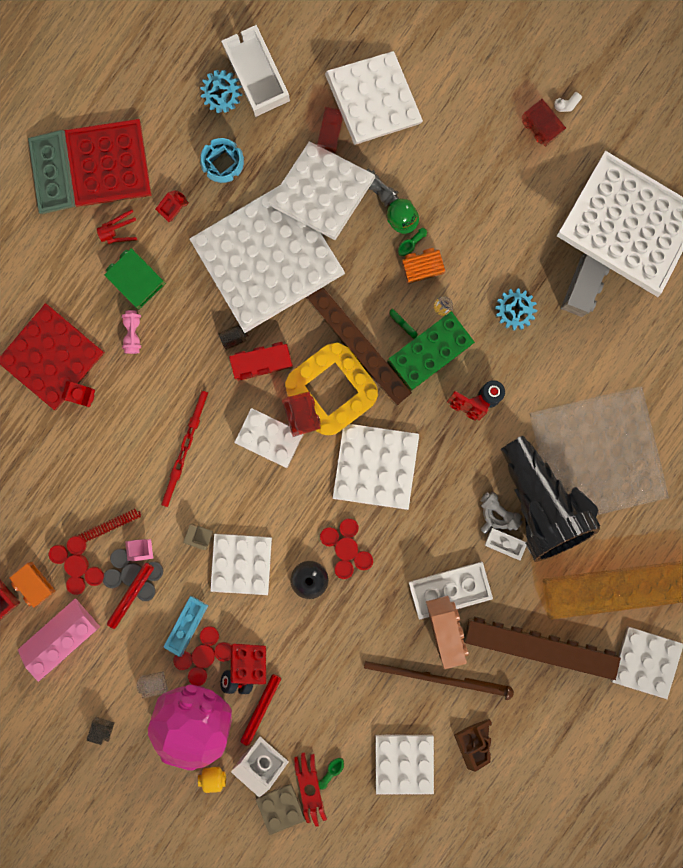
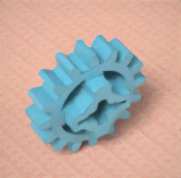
(218, 81)
(524, 310)

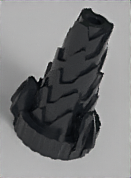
(552, 516)

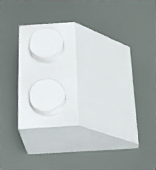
(259, 767)

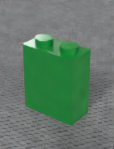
(134, 278)

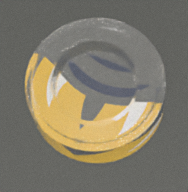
(443, 306)

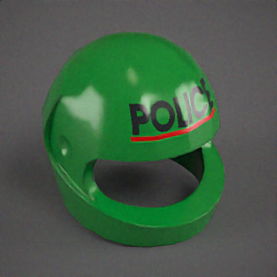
(402, 215)

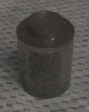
(233, 337)

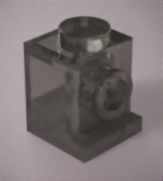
(100, 731)

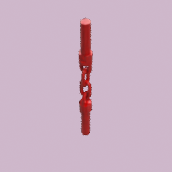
(176, 473)

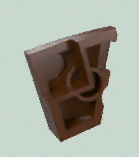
(475, 745)

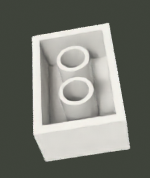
(268, 438)

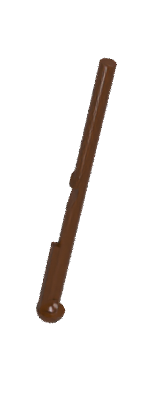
(467, 683)

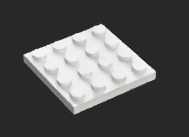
(373, 97)
(322, 190)
(376, 466)

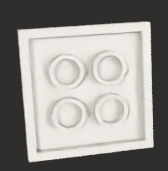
(241, 564)
(648, 662)
(404, 764)

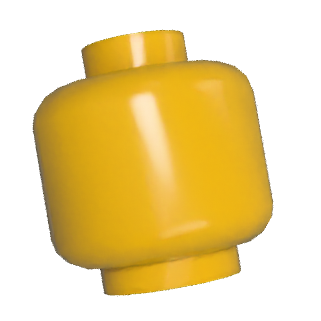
(212, 779)

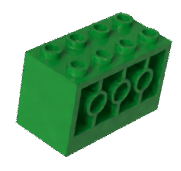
(430, 351)

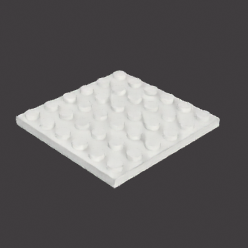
(627, 224)
(264, 260)

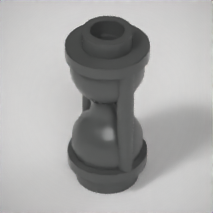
(386, 194)

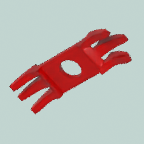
(309, 778)

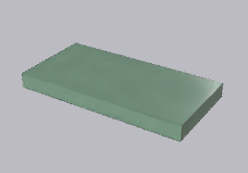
(51, 172)

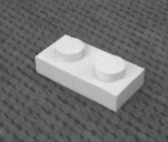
(505, 544)

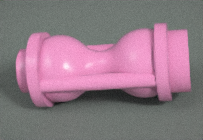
(131, 341)

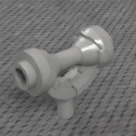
(490, 503)

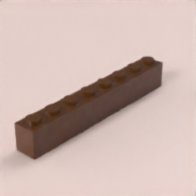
(359, 345)
(541, 648)

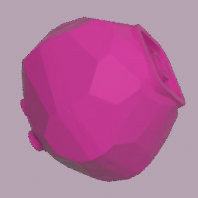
(190, 727)

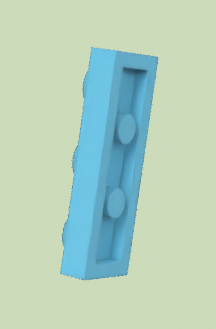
(185, 626)

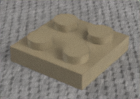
(280, 809)

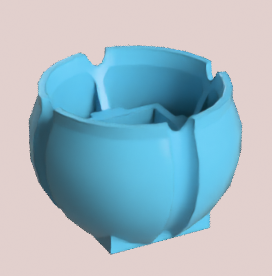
(216, 149)

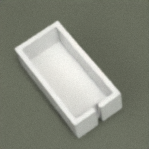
(256, 71)

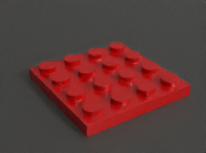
(108, 163)
(49, 355)

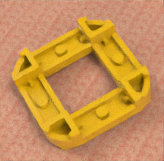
(354, 372)

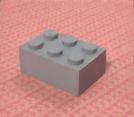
(585, 286)

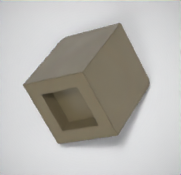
(198, 537)

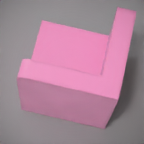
(139, 550)

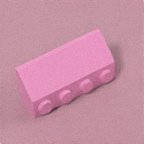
(57, 639)

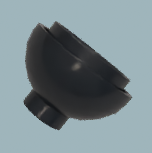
(312, 570)

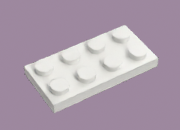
(462, 585)

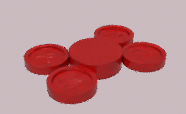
(346, 548)
(76, 565)
(203, 656)

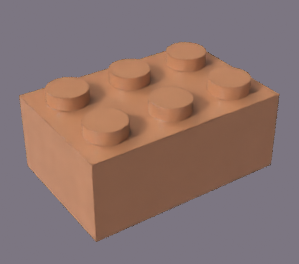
(447, 632)

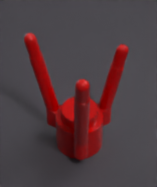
(107, 230)

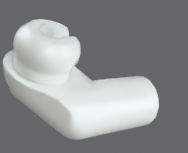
(567, 105)

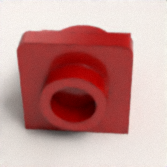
(171, 205)
(78, 394)

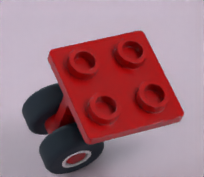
(477, 407)
(247, 669)

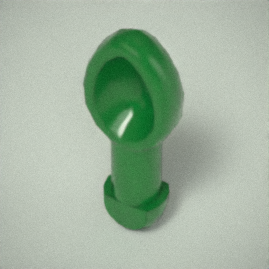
(408, 245)
(403, 324)
(334, 769)

